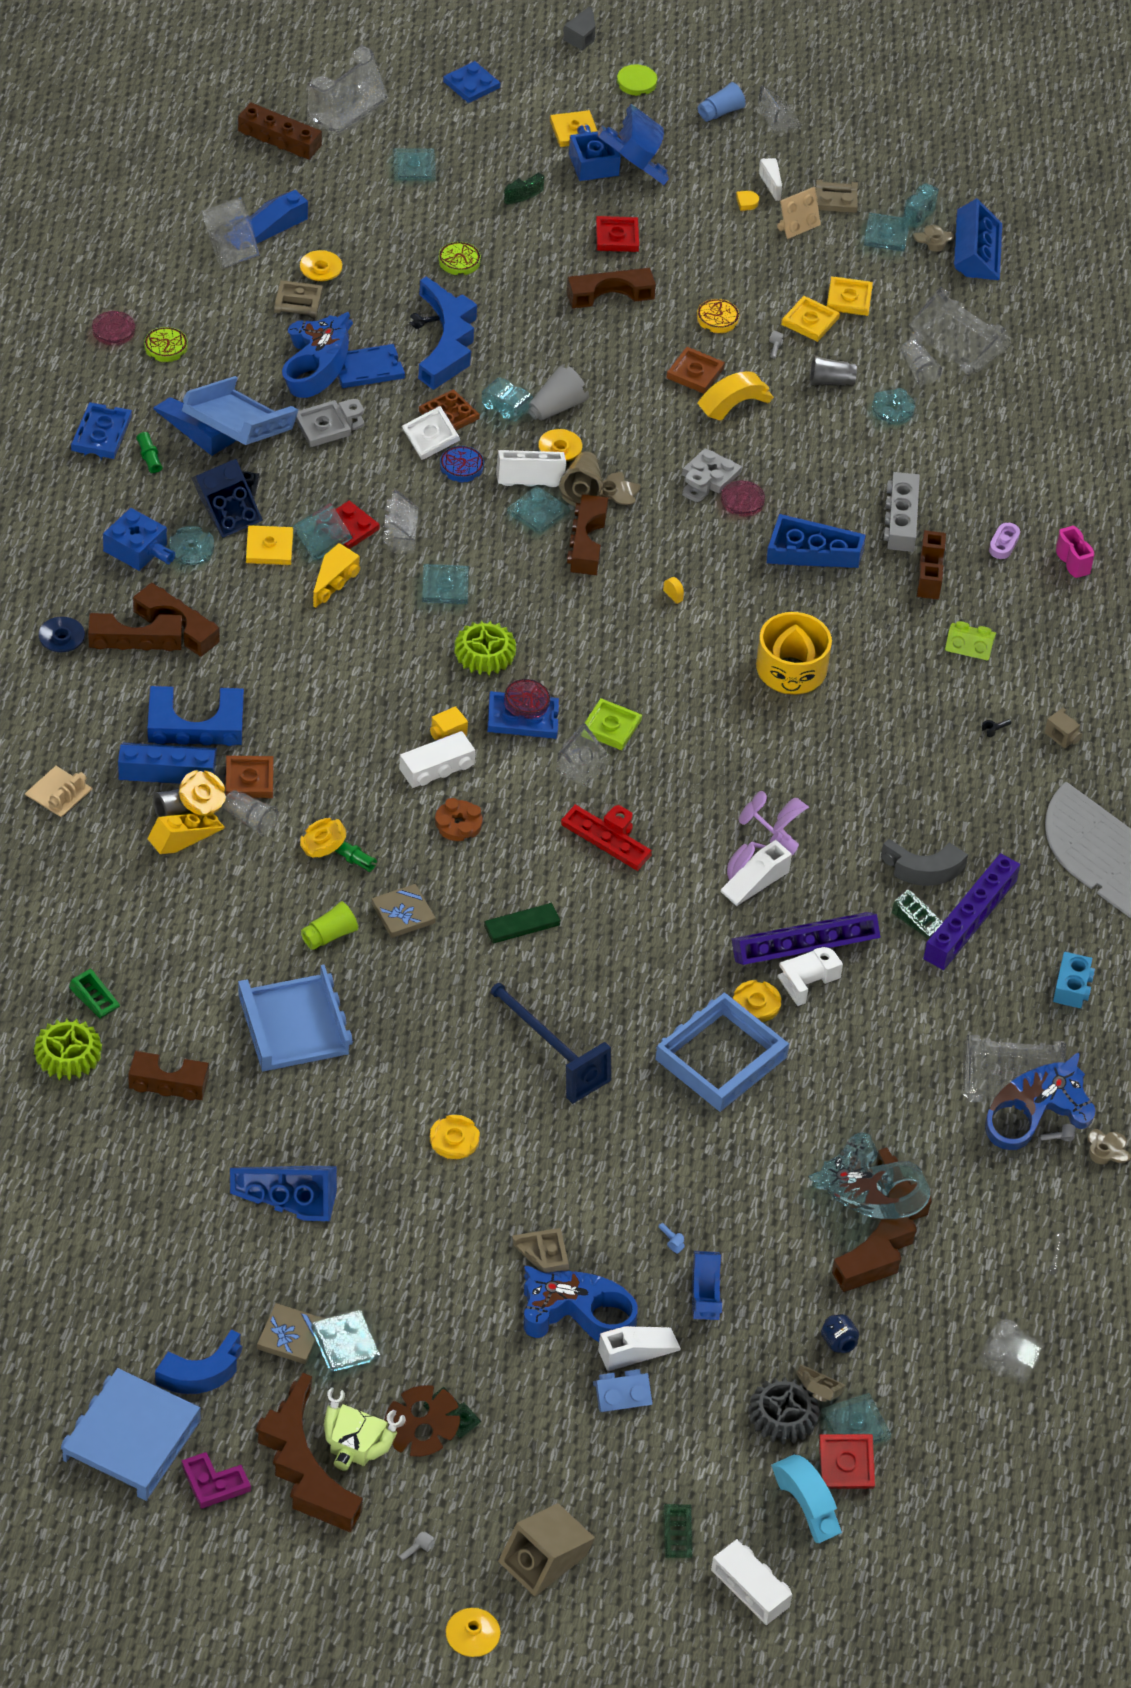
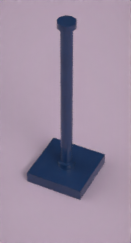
(583, 1073)

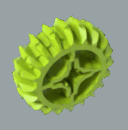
(485, 647)
(73, 1048)

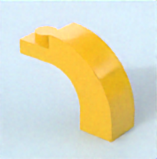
(731, 391)

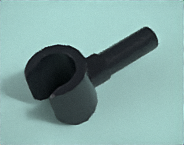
(419, 321)
(989, 724)

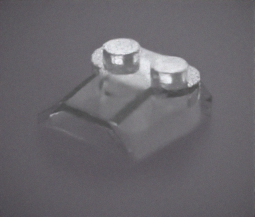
(1010, 1351)

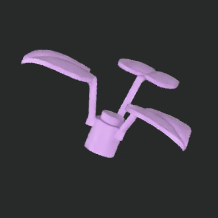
(787, 814)

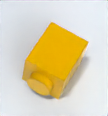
(448, 723)

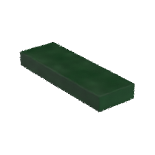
(522, 923)

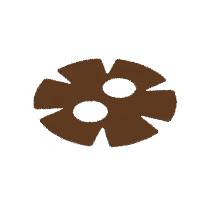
(442, 1425)

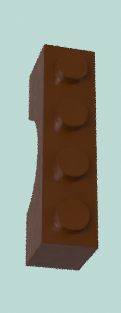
(634, 283)
(585, 552)
(199, 632)
(161, 634)

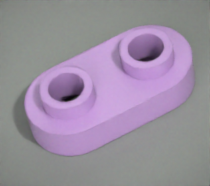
(1003, 545)

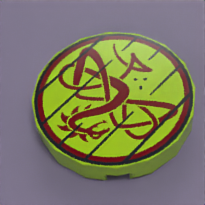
(459, 258)
(166, 344)

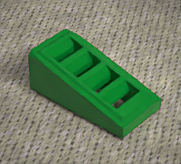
(76, 986)

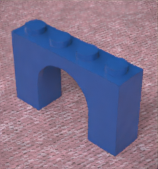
(168, 727)

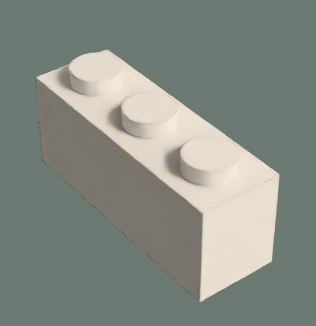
(530, 468)
(437, 759)
(751, 1581)

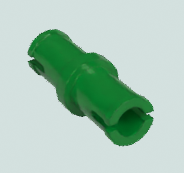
(149, 452)
(355, 855)

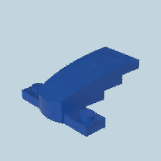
(638, 142)

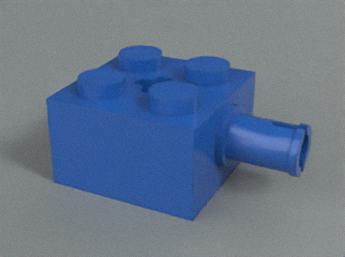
(592, 156)
(137, 540)

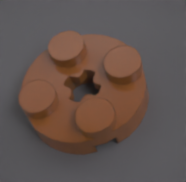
(462, 809)

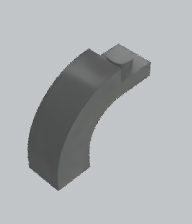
(924, 869)

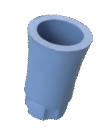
(722, 102)

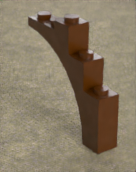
(879, 1254)
(312, 1489)

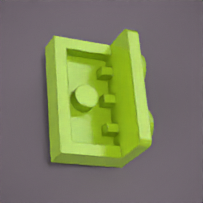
(970, 640)

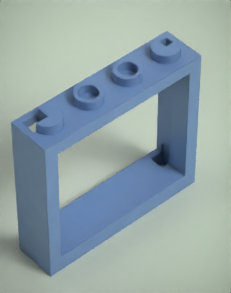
(724, 1005)

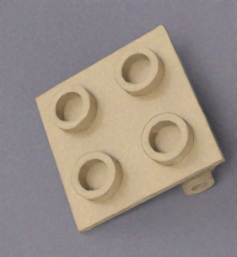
(799, 213)
(59, 790)

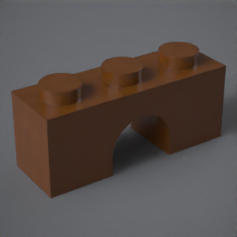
(931, 565)
(187, 1082)

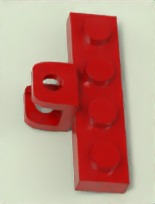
(609, 835)

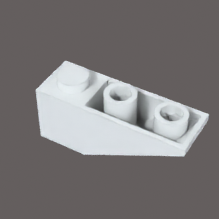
(758, 873)
(635, 1344)

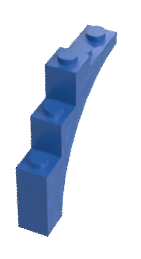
(456, 317)

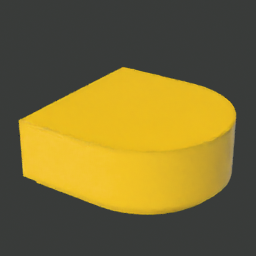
(747, 200)
(674, 589)

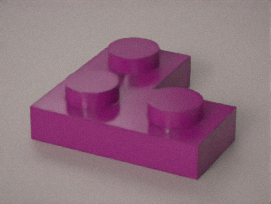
(212, 1486)

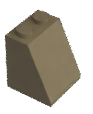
(545, 1548)

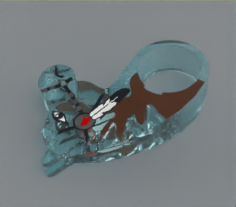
(864, 1188)

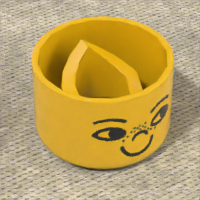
(796, 637)

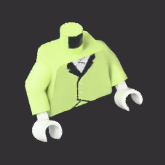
(357, 1435)

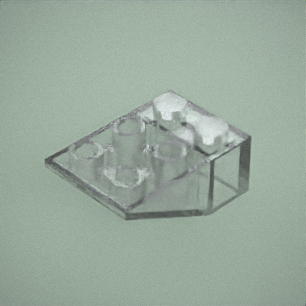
(231, 233)

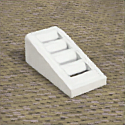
(770, 175)

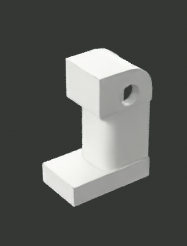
(808, 969)

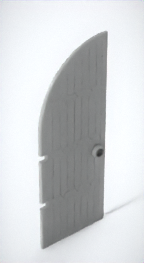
(1091, 845)

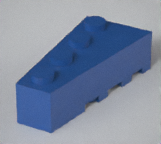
(814, 544)

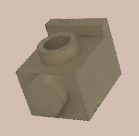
(1063, 729)

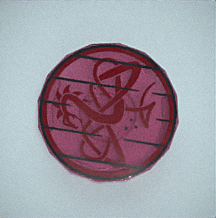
(527, 698)

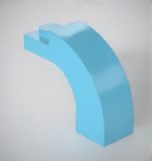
(808, 1487)

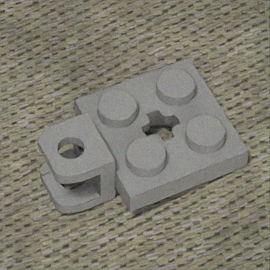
(337, 421)
(702, 480)

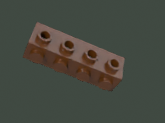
(279, 131)

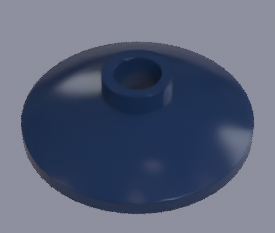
(61, 627)

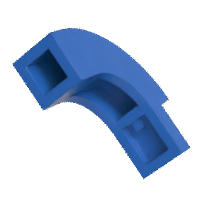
(706, 1285)
(200, 1375)

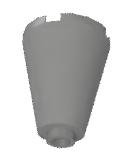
(558, 394)

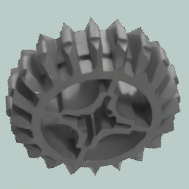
(795, 1420)

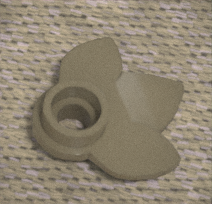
(933, 237)
(619, 490)
(1107, 1147)

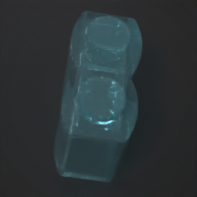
(921, 204)
(506, 399)

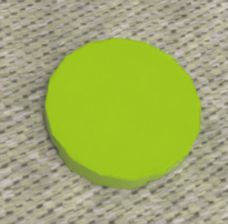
(637, 79)

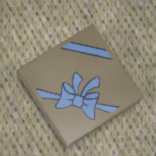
(403, 910)
(289, 1334)

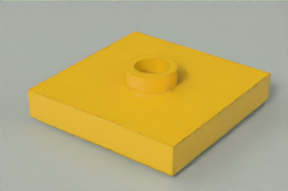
(568, 124)
(850, 295)
(810, 318)
(269, 545)

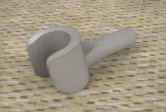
(776, 339)
(1067, 1134)
(423, 1540)

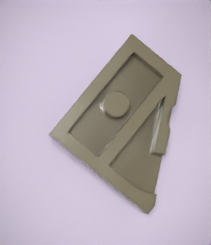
(543, 1249)
(820, 1385)

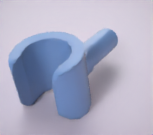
(676, 1240)

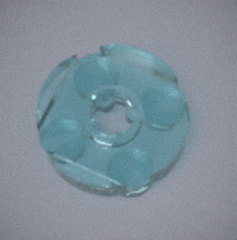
(898, 397)
(192, 555)

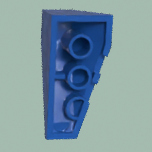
(279, 215)
(202, 434)
(297, 1189)

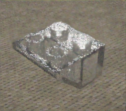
(401, 524)

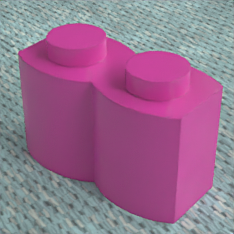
(1074, 551)

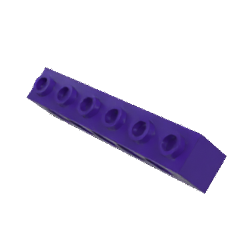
(971, 911)
(805, 938)

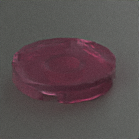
(113, 328)
(742, 498)

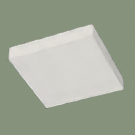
(431, 433)

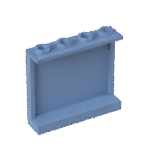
(236, 413)
(295, 1021)
(132, 1431)

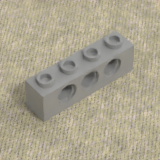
(903, 511)

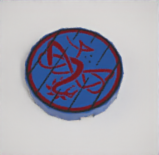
(461, 463)

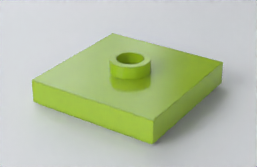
(612, 723)

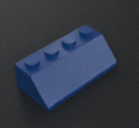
(978, 242)
(163, 762)

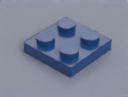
(471, 82)

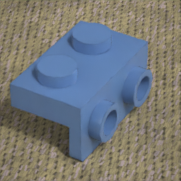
(623, 1391)

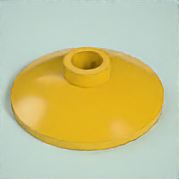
(321, 265)
(561, 441)
(473, 1642)

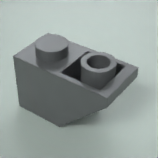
(580, 30)

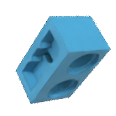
(1073, 980)

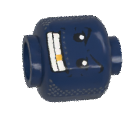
(840, 1333)

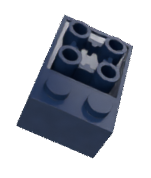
(227, 498)

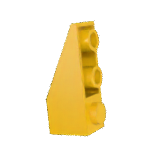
(336, 569)
(180, 831)

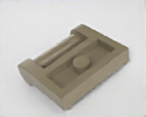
(834, 200)
(301, 294)

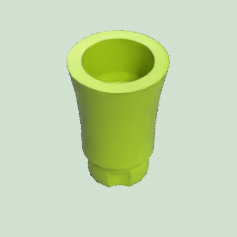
(330, 926)

